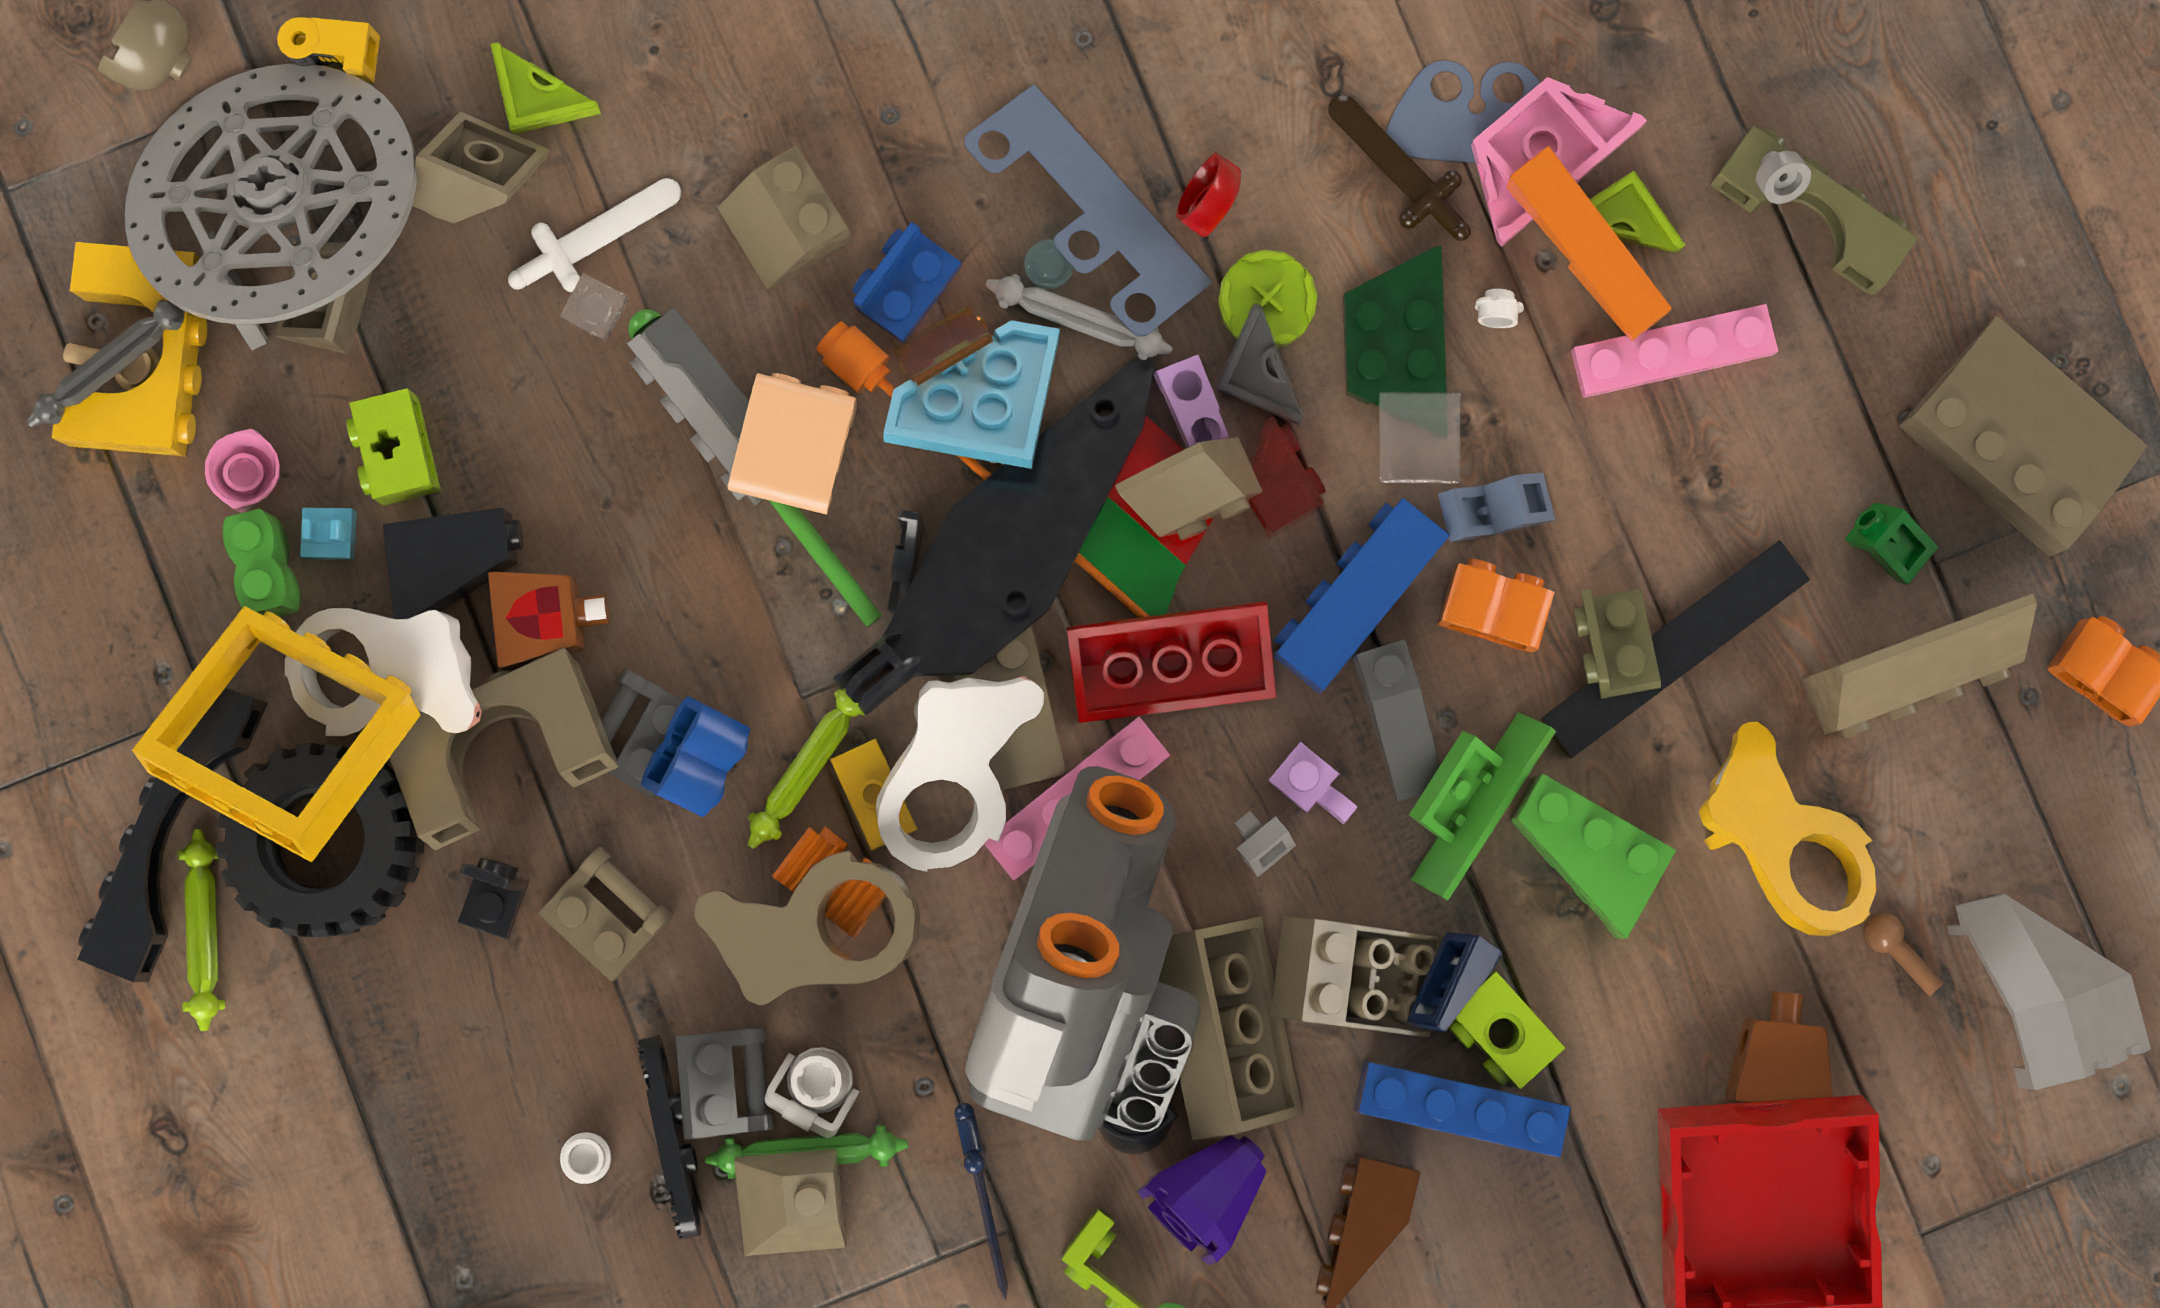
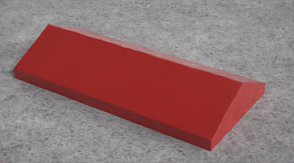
(1172, 662)

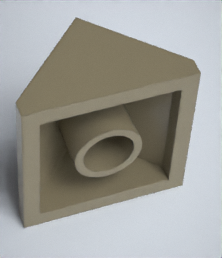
(333, 324)

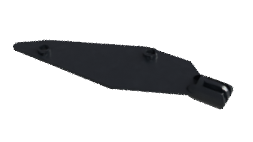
(1006, 547)

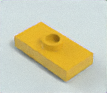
(862, 777)

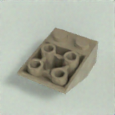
(1350, 974)

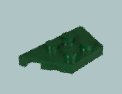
(1396, 331)

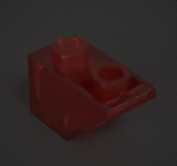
(1287, 488)

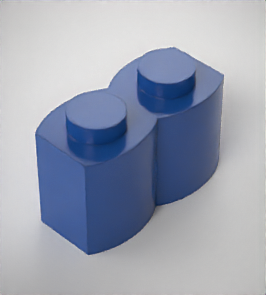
(696, 756)

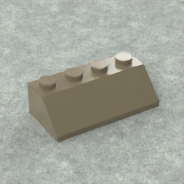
(1240, 1055)

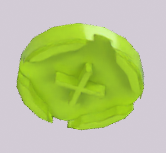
(1277, 285)

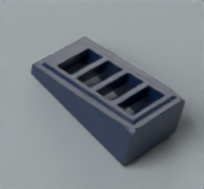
(1452, 980)

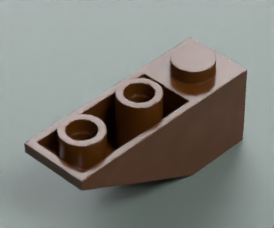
(1373, 1215)

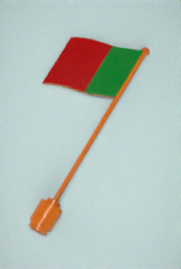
(1120, 547)

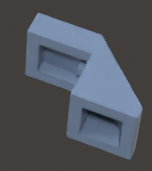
(1496, 507)

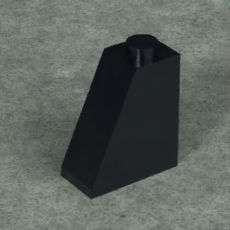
(447, 557)

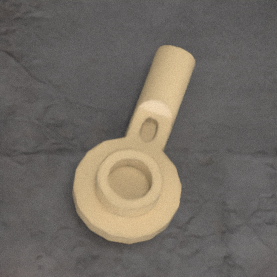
(129, 377)

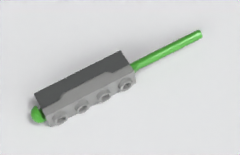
(716, 410)

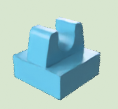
(328, 533)

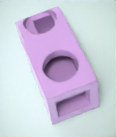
(1191, 401)

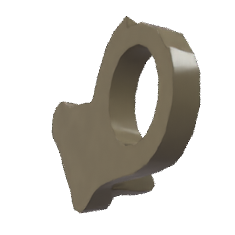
(790, 946)

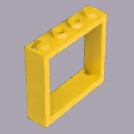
(346, 782)

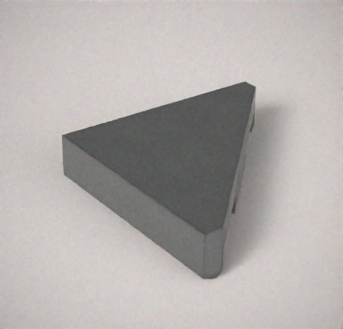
(1257, 370)

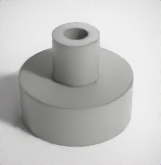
(1783, 176)

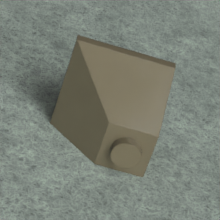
(472, 168)
(790, 1202)

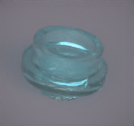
(1047, 266)

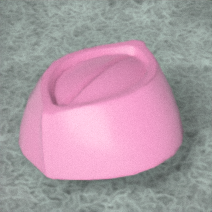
(242, 469)

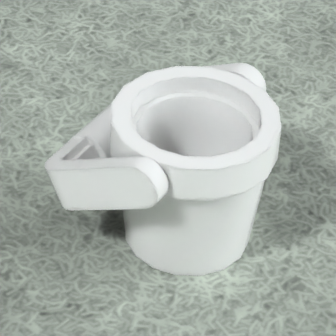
(818, 1084)

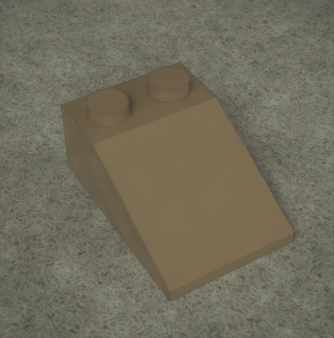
(1034, 747)

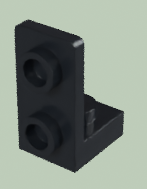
(493, 897)

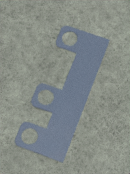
(1108, 207)

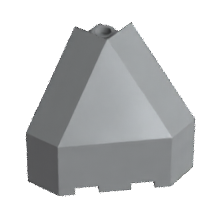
(2063, 997)

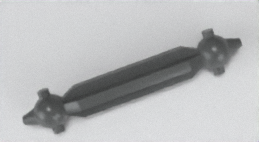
(106, 364)

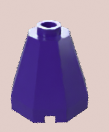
(1208, 1195)

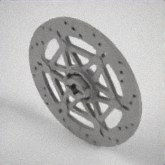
(270, 194)

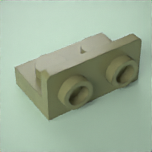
(1619, 642)

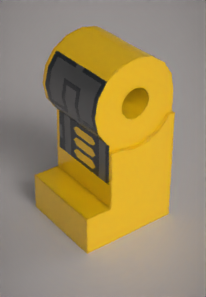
(331, 44)

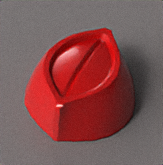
(1209, 195)

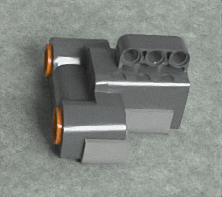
(1076, 1002)

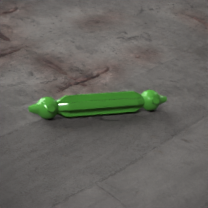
(849, 1146)

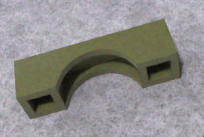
(1865, 240)

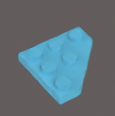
(983, 404)

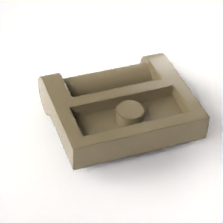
(593, 926)

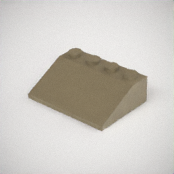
(2024, 438)
(1922, 668)

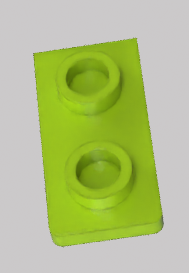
(1094, 1240)

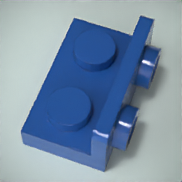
(904, 282)

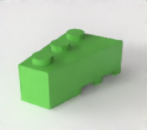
(1594, 851)

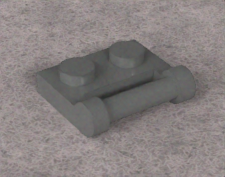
(649, 731)
(709, 1083)

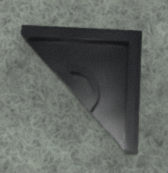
(905, 557)

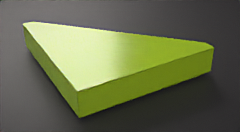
(535, 96)
(1636, 215)

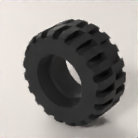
(361, 898)

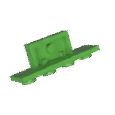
(1471, 797)

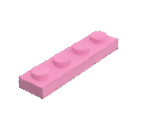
(1674, 351)
(1130, 752)

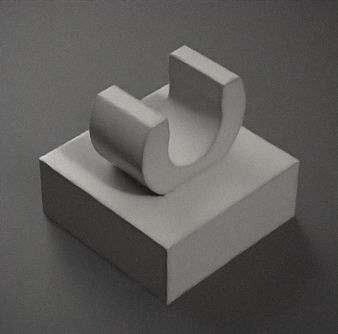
(1263, 843)

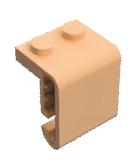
(792, 442)

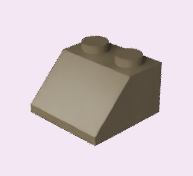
(784, 219)
(1192, 488)

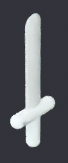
(563, 253)

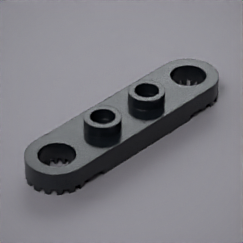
(676, 1157)

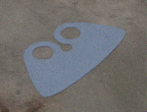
(1444, 129)

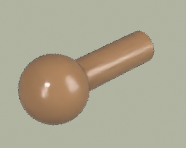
(1886, 935)

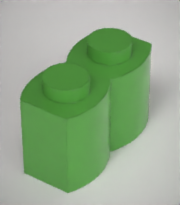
(261, 555)

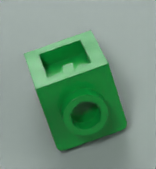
(1892, 541)

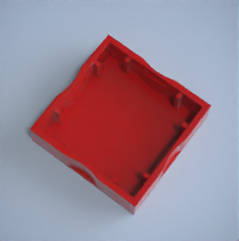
(1770, 1204)

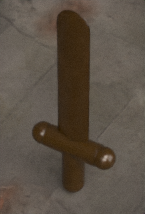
(1401, 169)

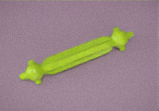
(803, 770)
(201, 930)

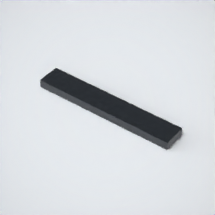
(1683, 644)

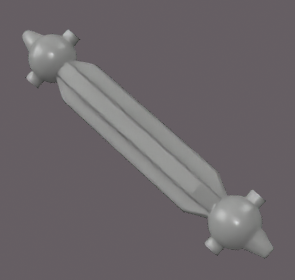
(1076, 316)

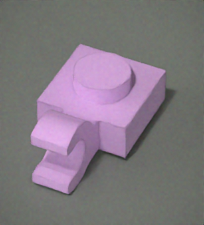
(1307, 780)

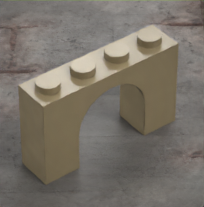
(545, 691)

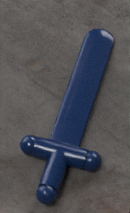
(974, 1163)

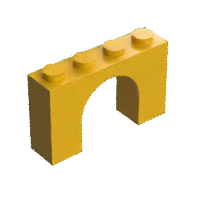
(158, 411)

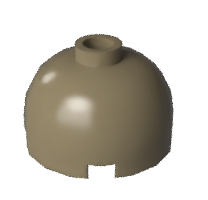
(148, 47)

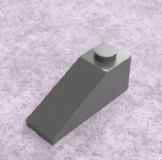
(1398, 717)

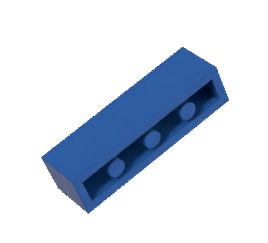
(1361, 594)
(1462, 1108)

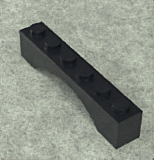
(130, 920)

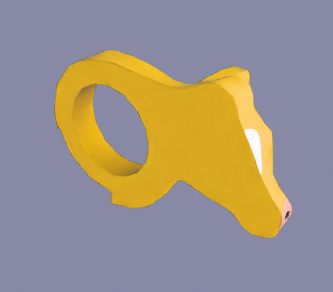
(1758, 812)

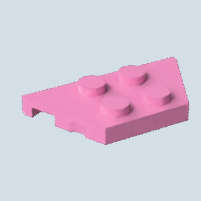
(1573, 125)

